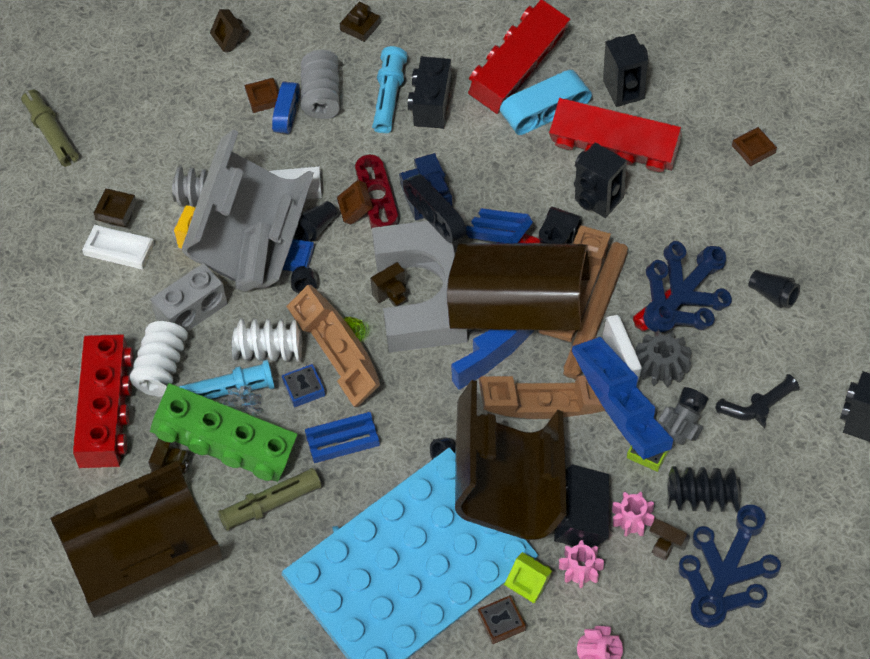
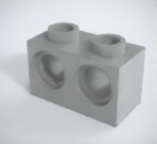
(190, 298)

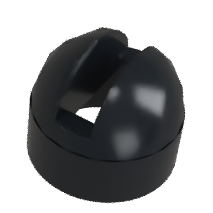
(308, 276)
(693, 399)
(440, 445)

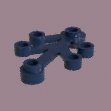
(709, 262)
(726, 572)

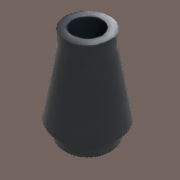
(314, 221)
(776, 288)

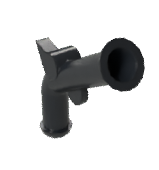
(760, 403)

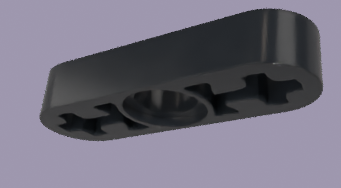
(434, 208)

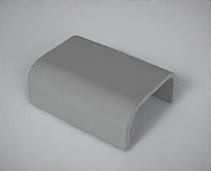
(236, 198)

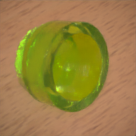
(357, 325)

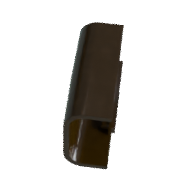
(517, 286)
(508, 475)
(135, 539)

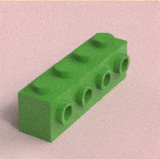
(222, 433)

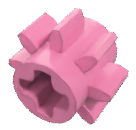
(633, 513)
(584, 554)
(599, 644)

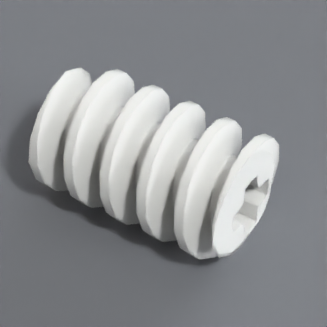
(266, 340)
(158, 357)

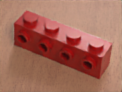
(518, 56)
(624, 134)
(101, 401)

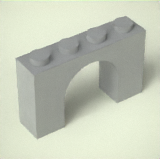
(426, 322)

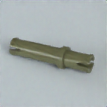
(44, 118)
(256, 505)

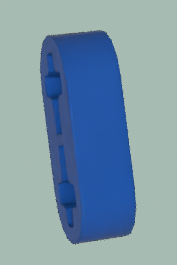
(286, 107)

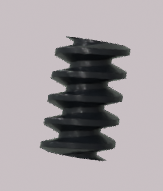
(703, 488)

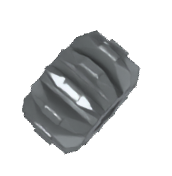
(663, 358)

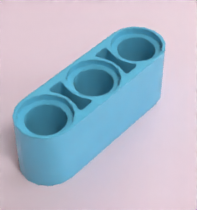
(538, 103)

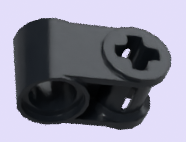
(559, 227)

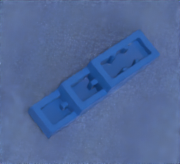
(488, 352)
(624, 403)

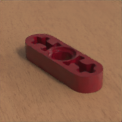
(379, 183)

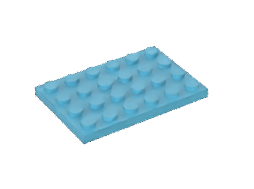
(403, 568)

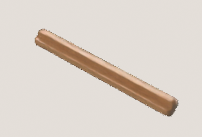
(597, 304)

